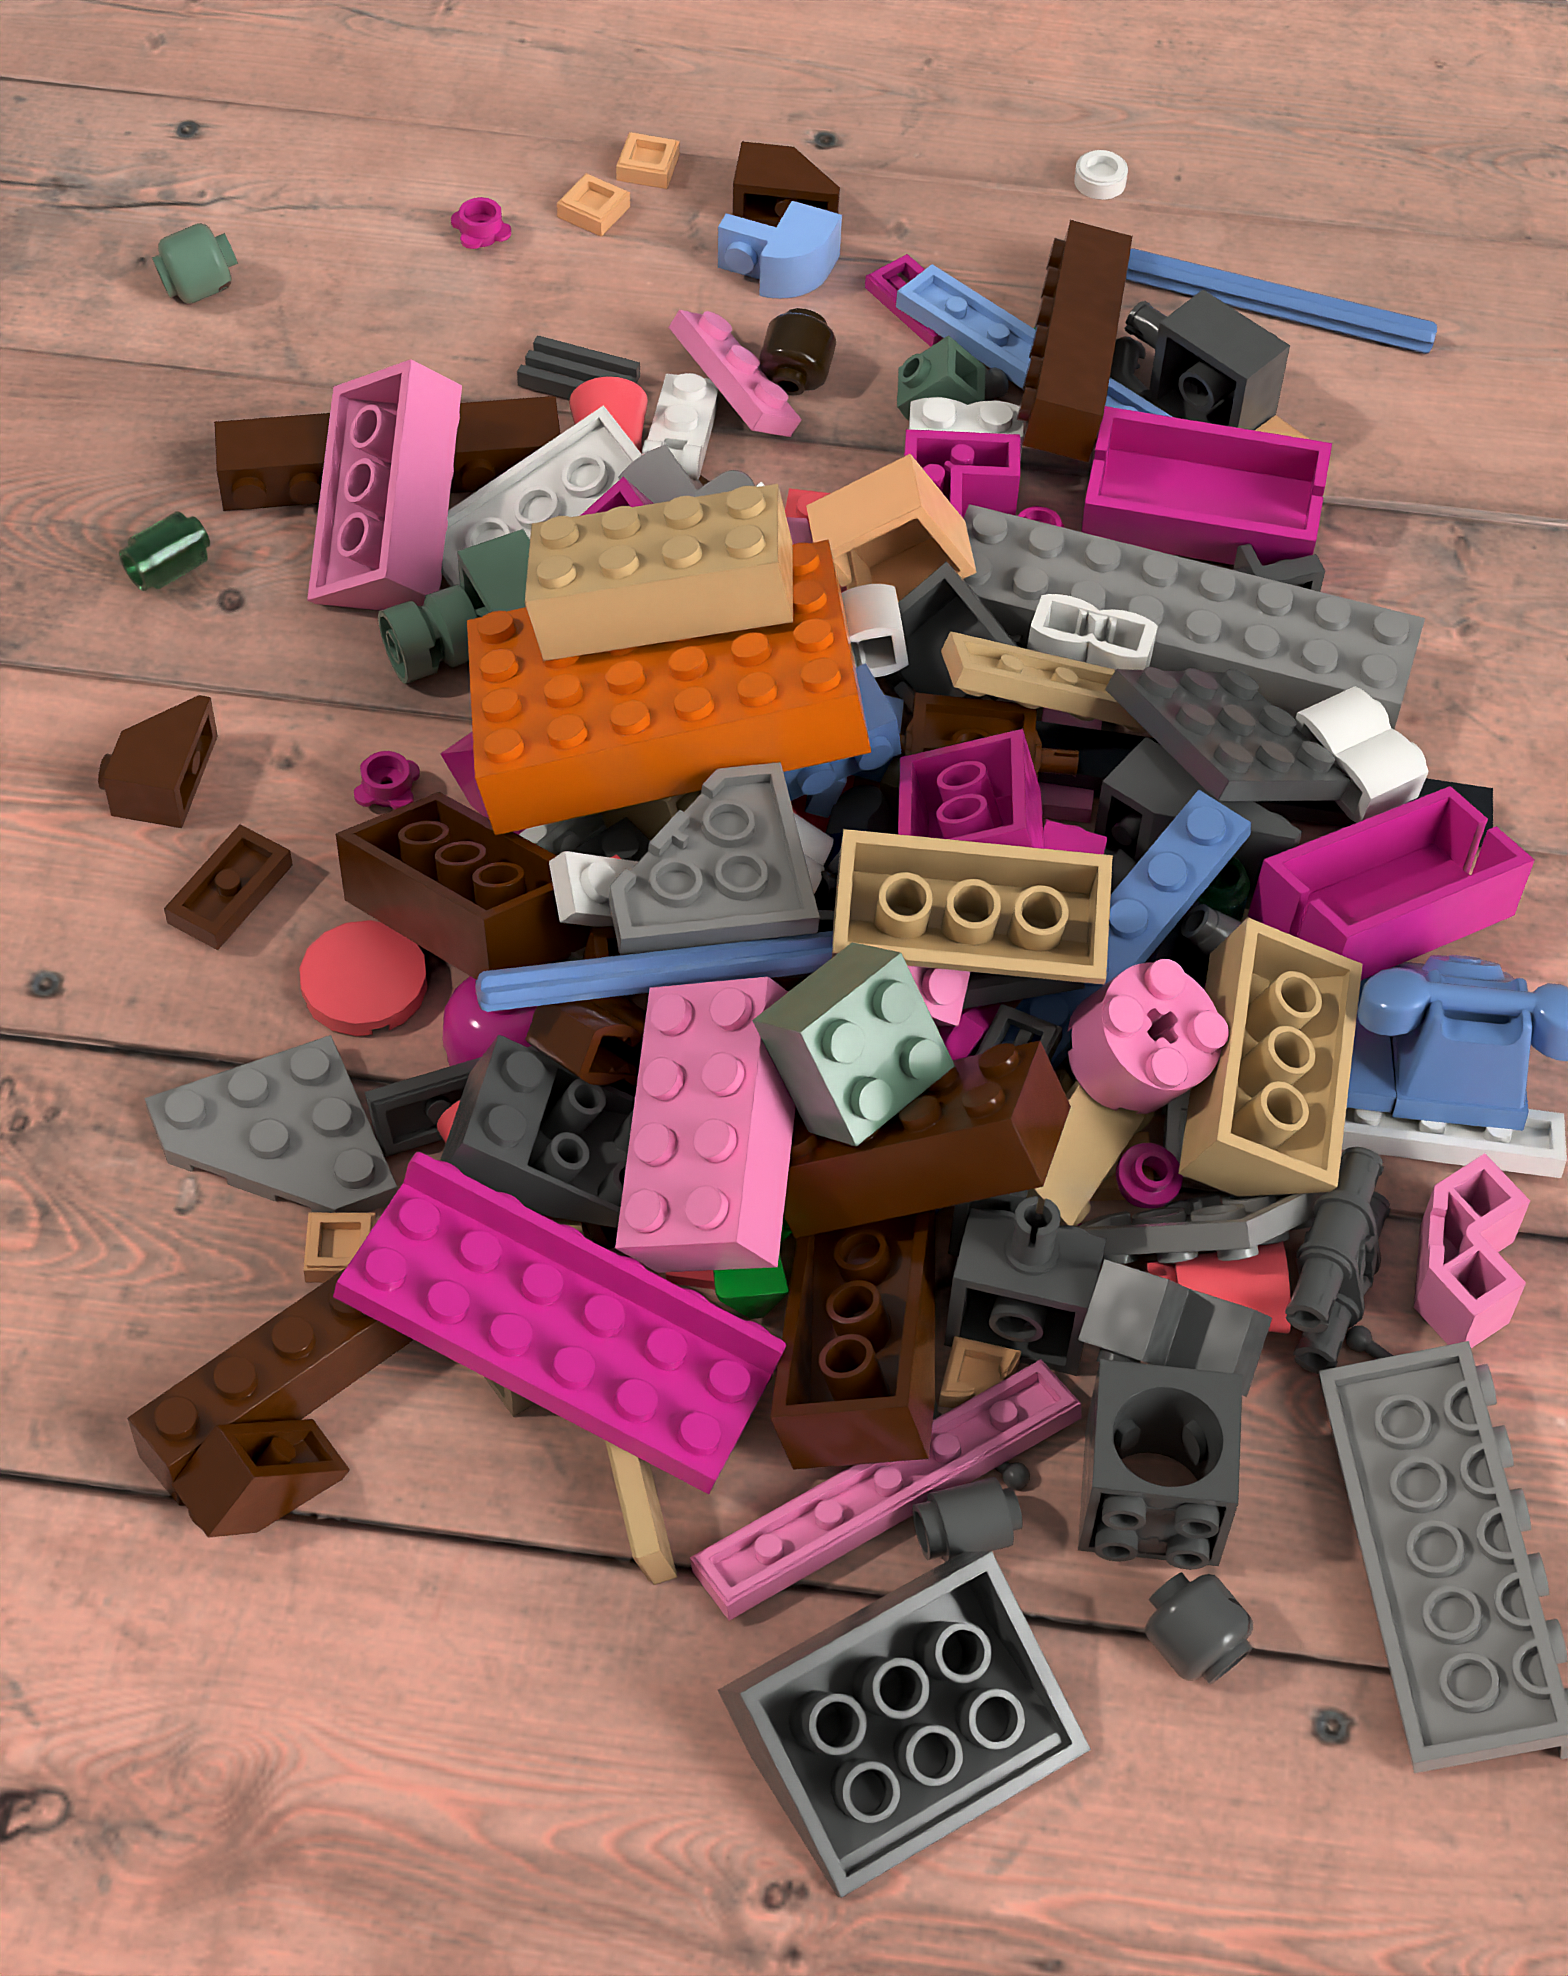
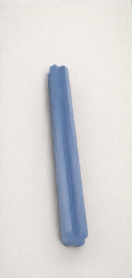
(1282, 301)
(639, 972)

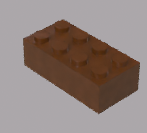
(457, 886)
(963, 1140)

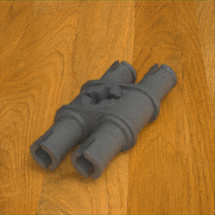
(1338, 1260)

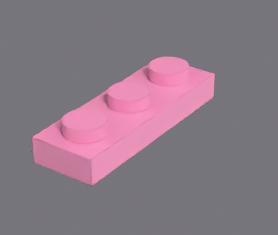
(735, 372)

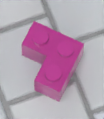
(970, 466)

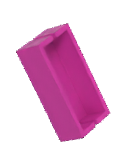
(1204, 488)
(1395, 883)

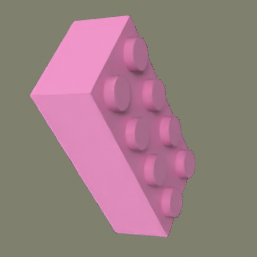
(707, 1133)

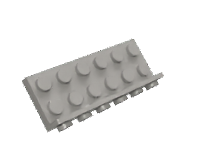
(1448, 1557)

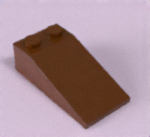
(859, 1346)

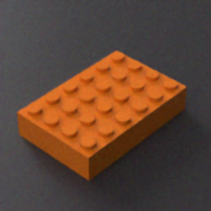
(663, 715)

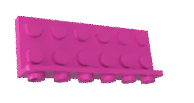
(562, 1321)

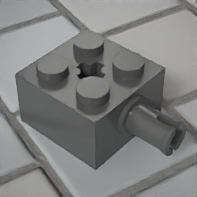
(1211, 362)
(1025, 1284)

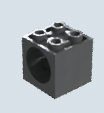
(1172, 1414)

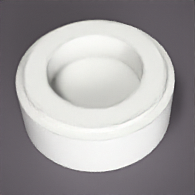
(1101, 174)

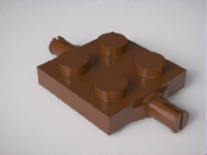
(952, 720)

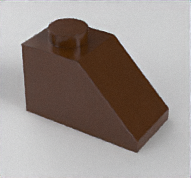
(774, 176)
(160, 764)
(256, 1474)

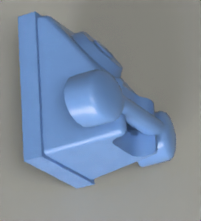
(1463, 1037)

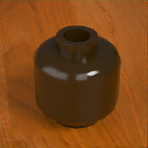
(797, 351)

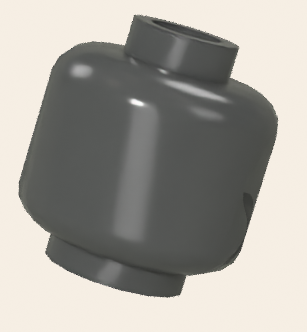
(1199, 1627)

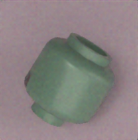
(194, 263)

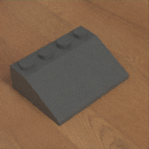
(906, 1719)

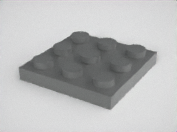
(1228, 735)

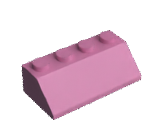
(385, 489)

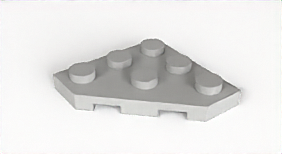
(719, 870)
(279, 1131)
(1203, 1225)

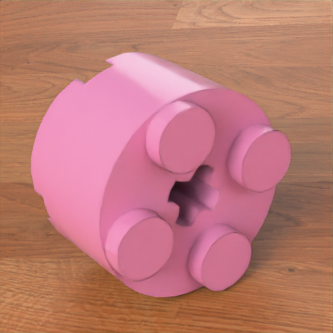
(1145, 1037)

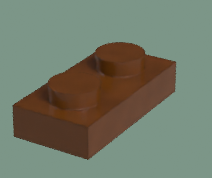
(228, 887)

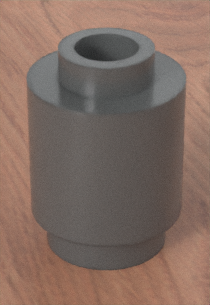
(967, 1519)

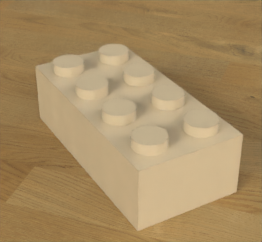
(660, 572)

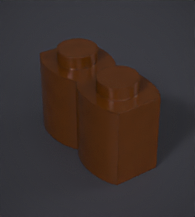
(591, 1038)

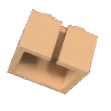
(891, 529)

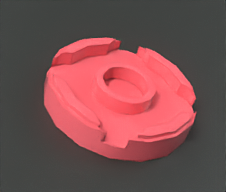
(363, 978)

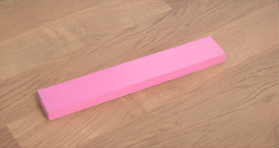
(877, 1496)

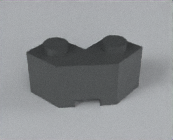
(1167, 1324)

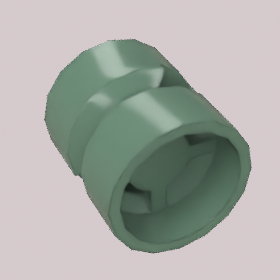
(427, 634)

